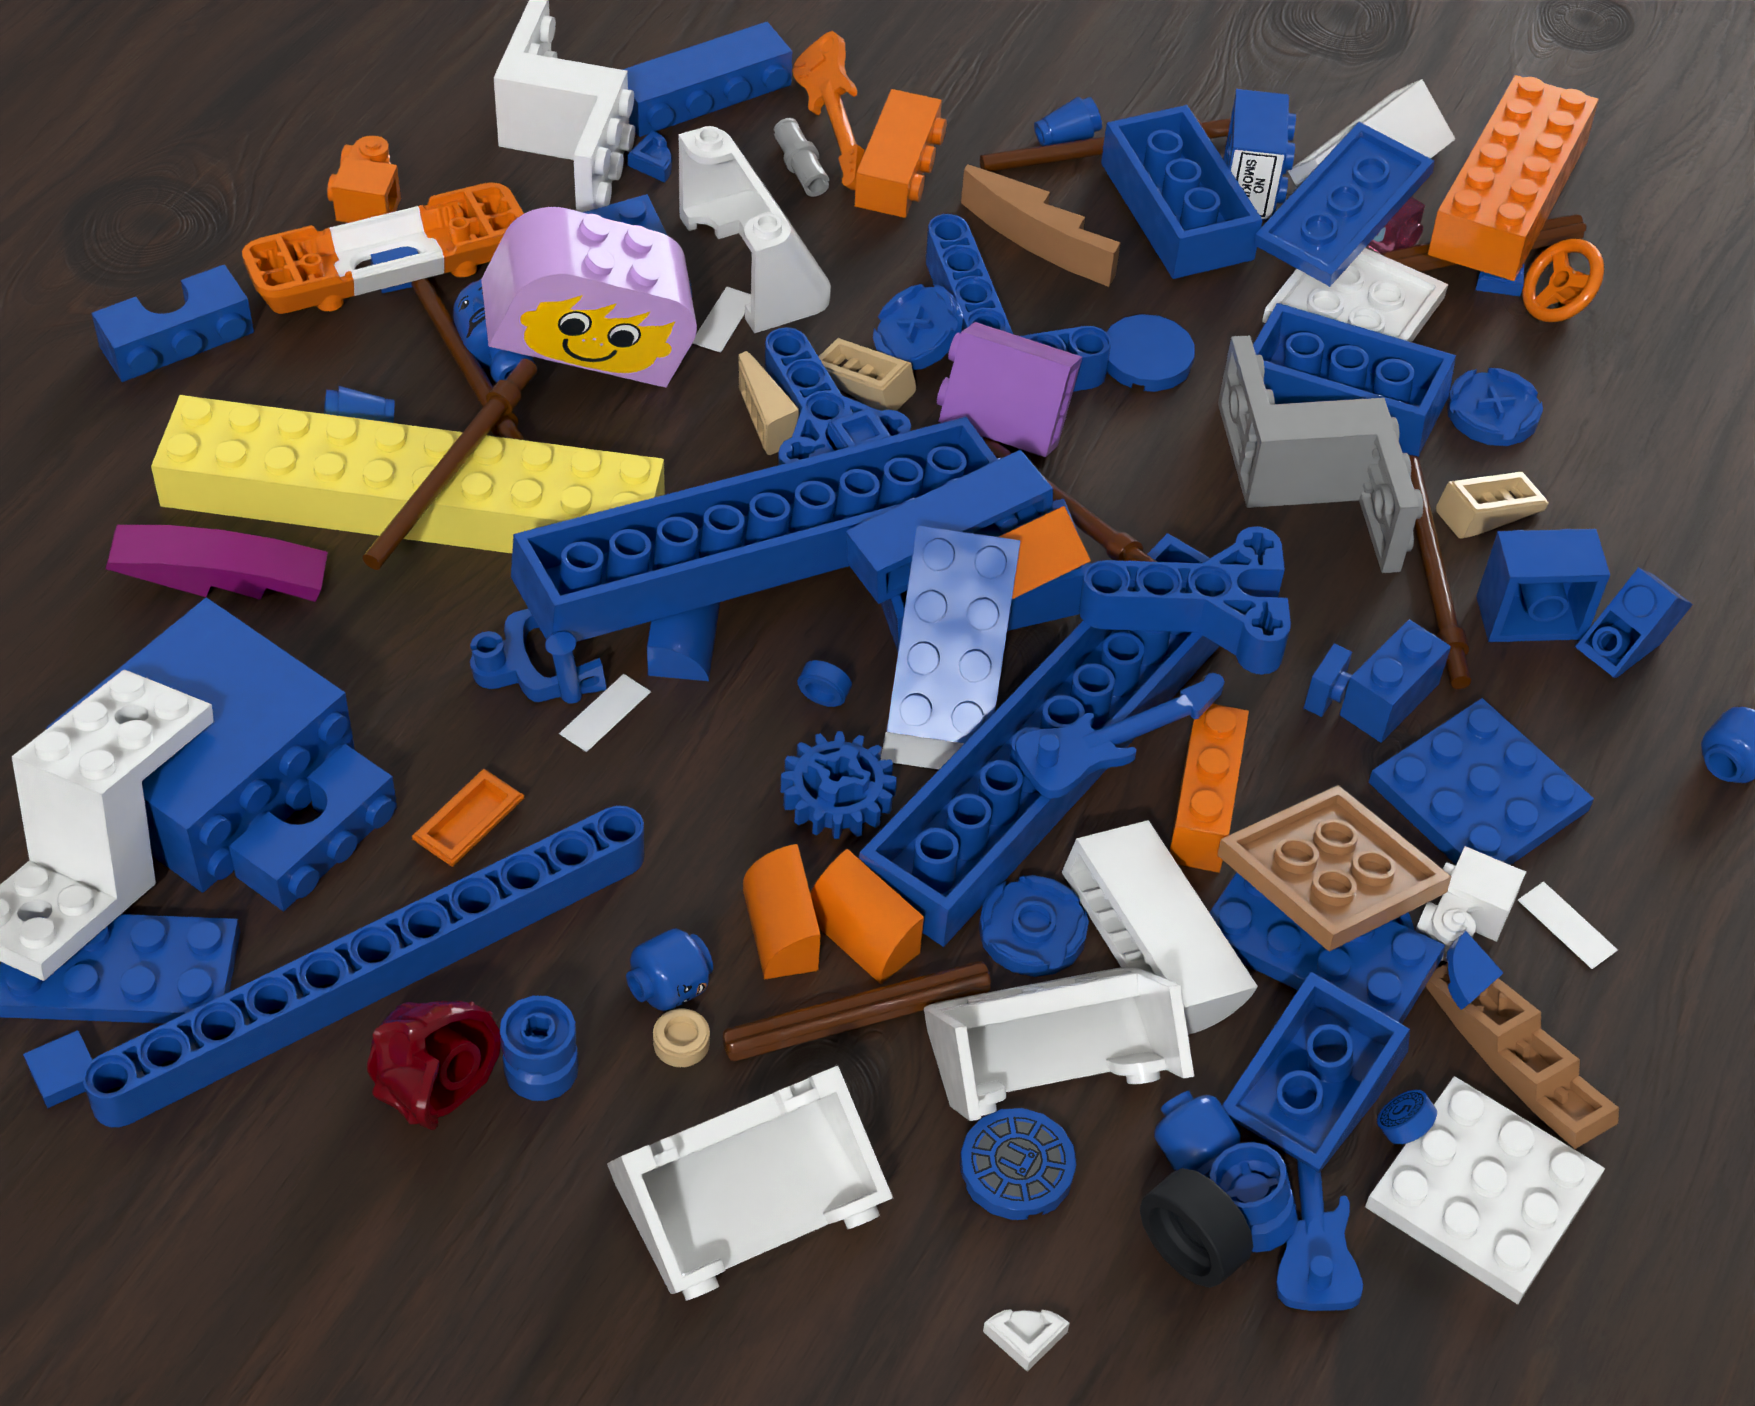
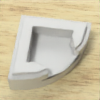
(1026, 1334)

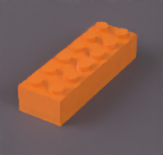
(1513, 177)

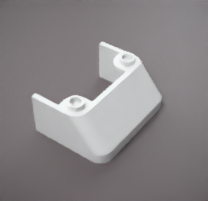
(1057, 1033)

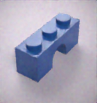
(145, 341)
(289, 859)

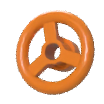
(1565, 285)

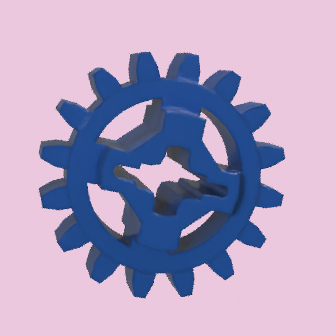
(842, 785)

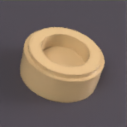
(681, 1037)

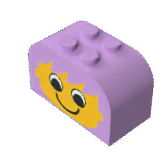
(590, 295)

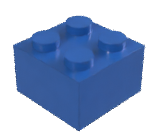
(1542, 585)

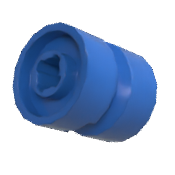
(539, 1048)
(1261, 1190)

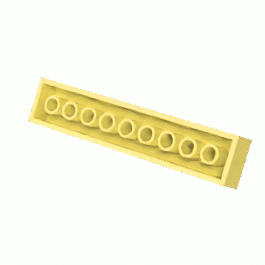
(364, 471)

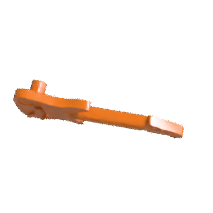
(824, 77)

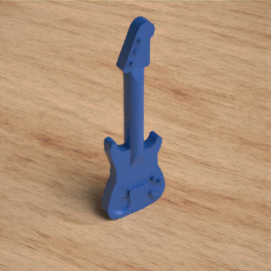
(1062, 757)
(1316, 1265)

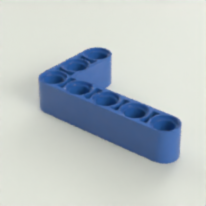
(959, 268)

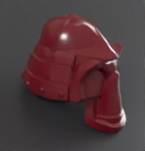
(432, 1057)

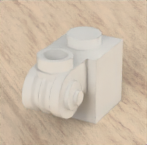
(1476, 899)

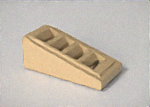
(894, 376)
(767, 404)
(1486, 504)

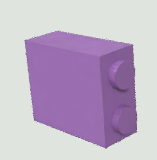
(1009, 387)

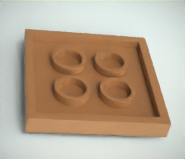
(1334, 867)

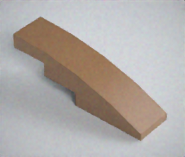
(1047, 231)
(1528, 1060)

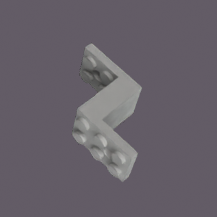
(1319, 454)

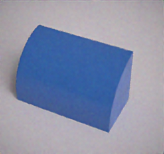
(683, 644)

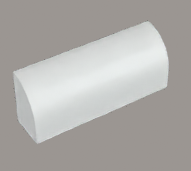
(1404, 115)
(1157, 920)

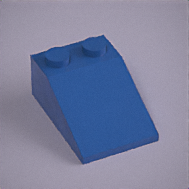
(1318, 1072)

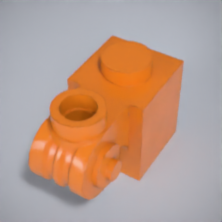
(365, 181)

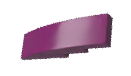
(204, 557)

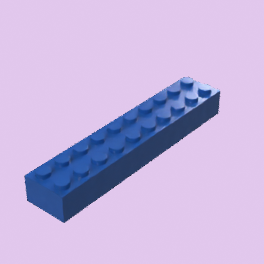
(729, 533)
(981, 809)

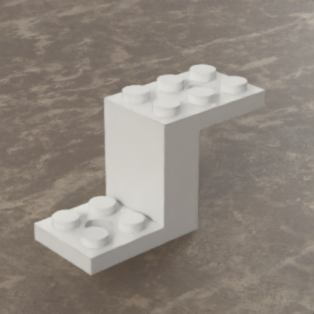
(563, 108)
(89, 817)

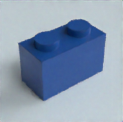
(1394, 680)

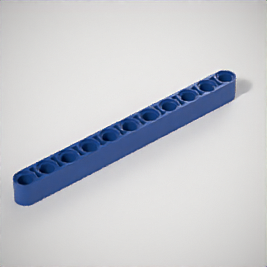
(355, 981)

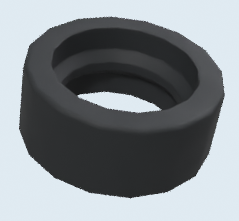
(1196, 1227)

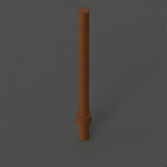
(1072, 150)
(469, 365)
(500, 401)
(1118, 545)
(1439, 587)

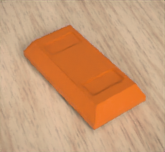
(468, 817)

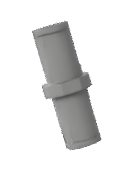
(801, 157)

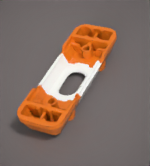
(319, 267)

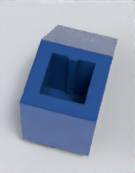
(1633, 623)

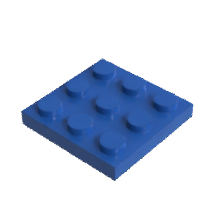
(1480, 787)

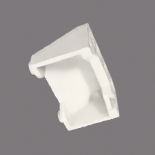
(728, 195)
(751, 1181)

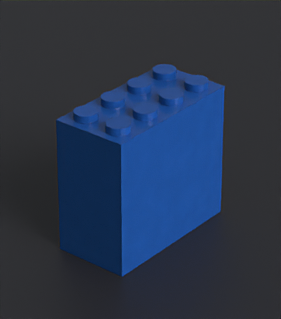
(266, 738)

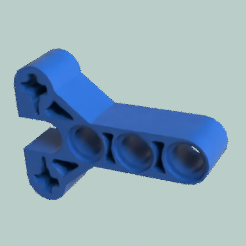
(807, 383)
(1224, 598)

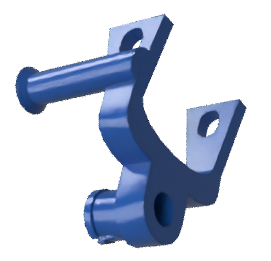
(505, 662)

